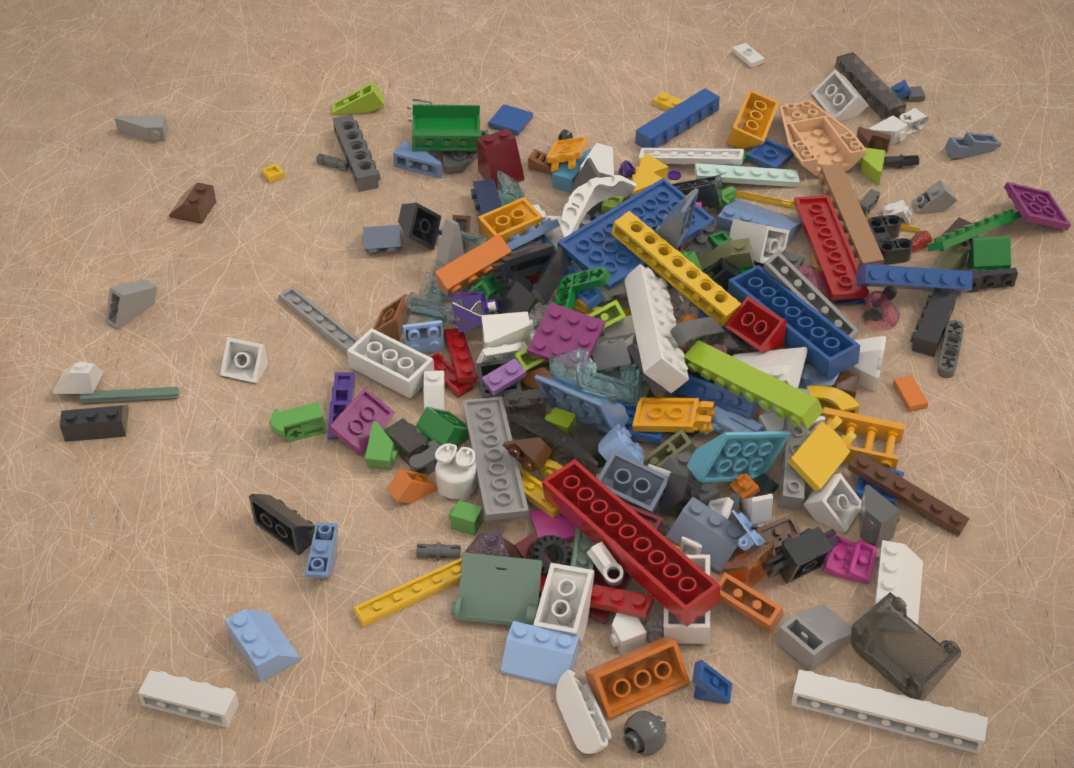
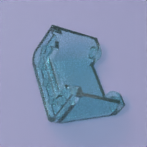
(580, 373)

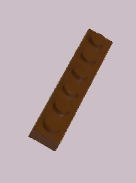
(908, 493)

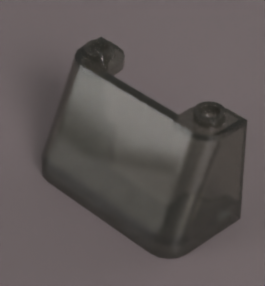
(902, 648)

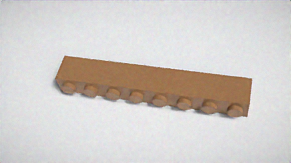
(850, 214)

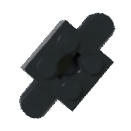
(802, 554)

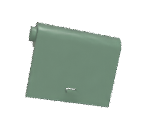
(498, 594)

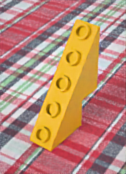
(647, 173)

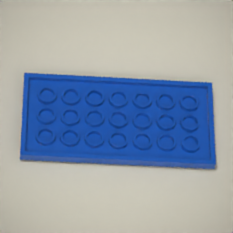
(596, 246)

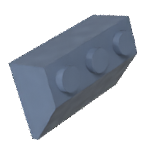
(634, 482)
(710, 529)

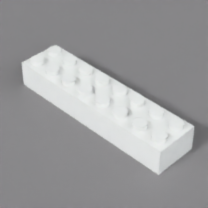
(653, 321)

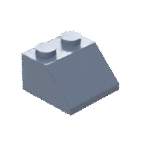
(382, 238)

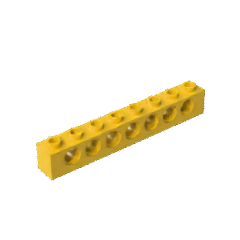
(675, 268)

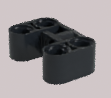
(885, 231)

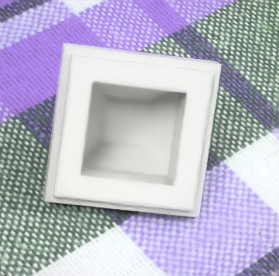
(690, 547)

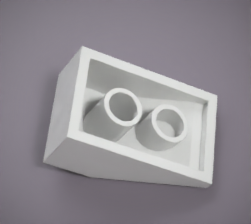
(565, 600)

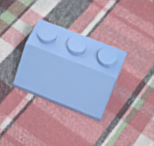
(261, 642)
(539, 653)

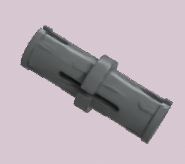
(438, 550)

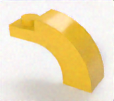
(834, 398)

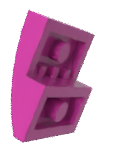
(547, 525)
(851, 560)

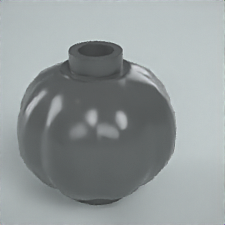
(645, 730)

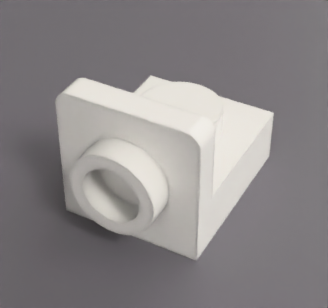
(722, 506)

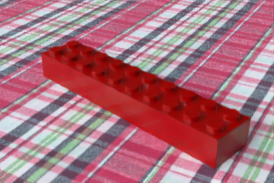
(632, 542)

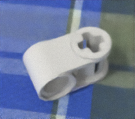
(915, 120)

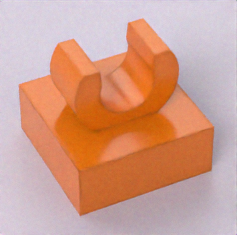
(744, 486)

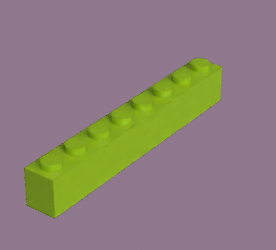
(753, 384)

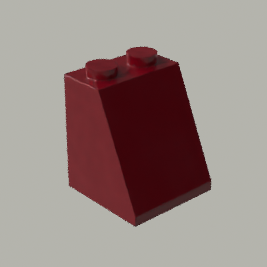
(499, 153)

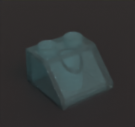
(508, 189)

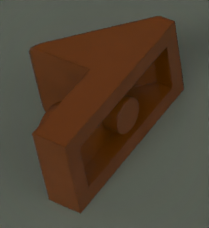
(873, 139)

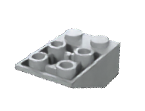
(813, 635)

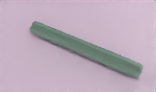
(130, 395)

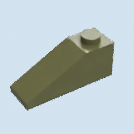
(737, 252)
(952, 258)
(676, 444)

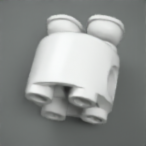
(455, 472)

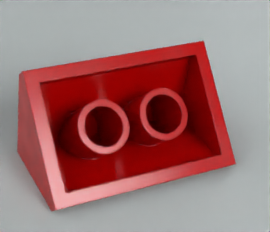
(758, 326)

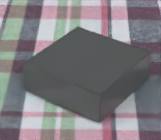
(917, 94)

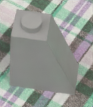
(129, 301)

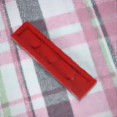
(460, 356)

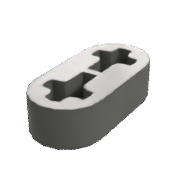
(869, 201)

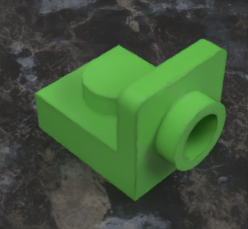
(729, 196)

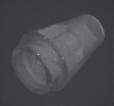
(653, 627)

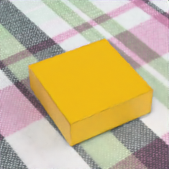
(273, 173)

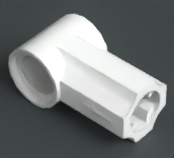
(605, 562)

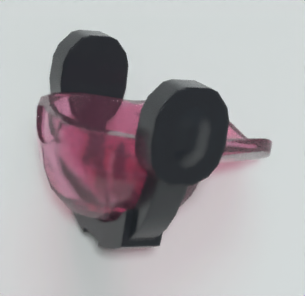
(879, 307)

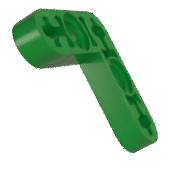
(573, 283)

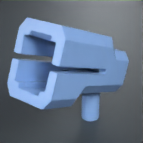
(733, 422)

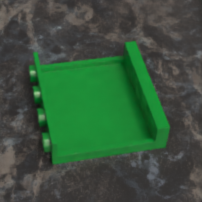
(445, 127)

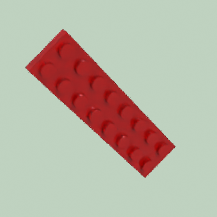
(830, 247)

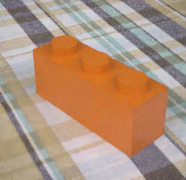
(750, 603)

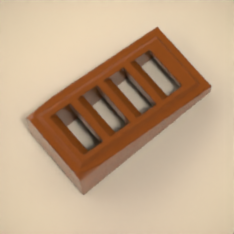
(538, 162)

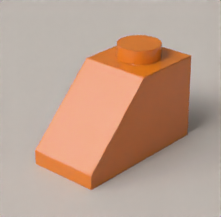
(410, 486)

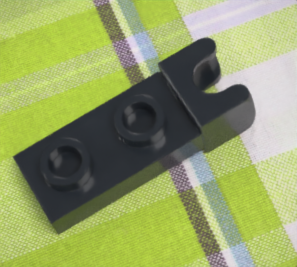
(992, 278)

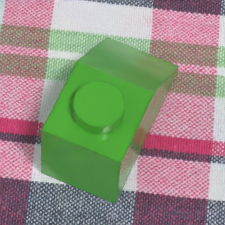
(380, 449)

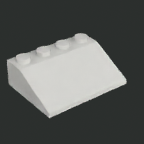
(781, 364)

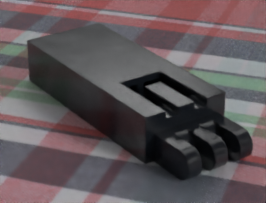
(528, 262)

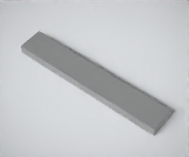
(318, 319)

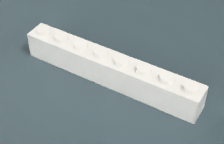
(890, 711)

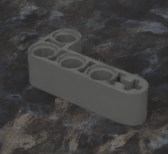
(702, 329)

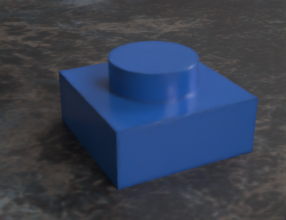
(901, 89)

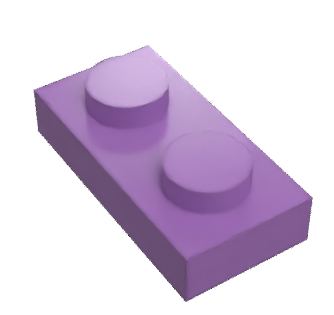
(504, 376)

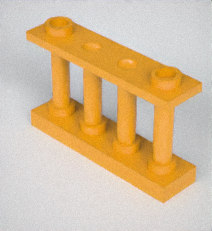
(871, 428)

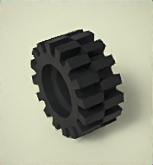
(550, 541)

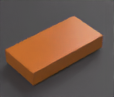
(910, 393)

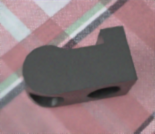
(425, 461)

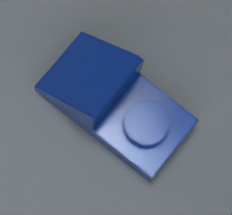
(710, 684)

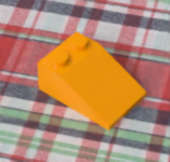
(509, 220)

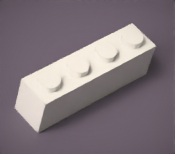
(188, 698)

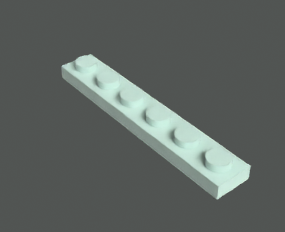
(749, 175)

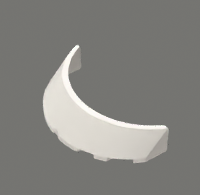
(588, 196)

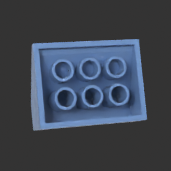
(755, 214)
(587, 407)

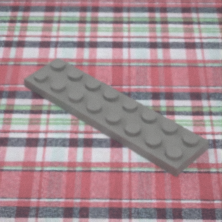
(495, 469)

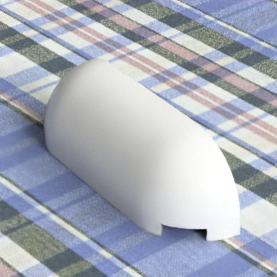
(582, 714)

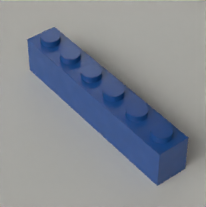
(677, 119)
(914, 278)

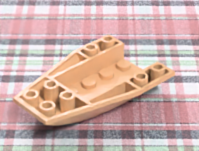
(819, 138)

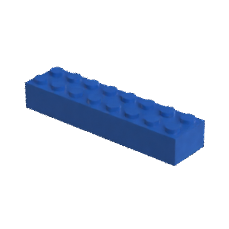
(827, 345)

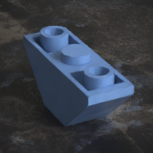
(323, 551)

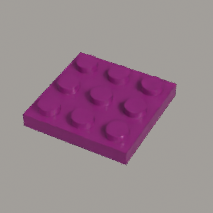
(1037, 206)
(563, 332)

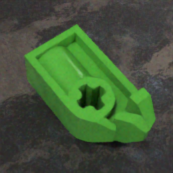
(298, 422)

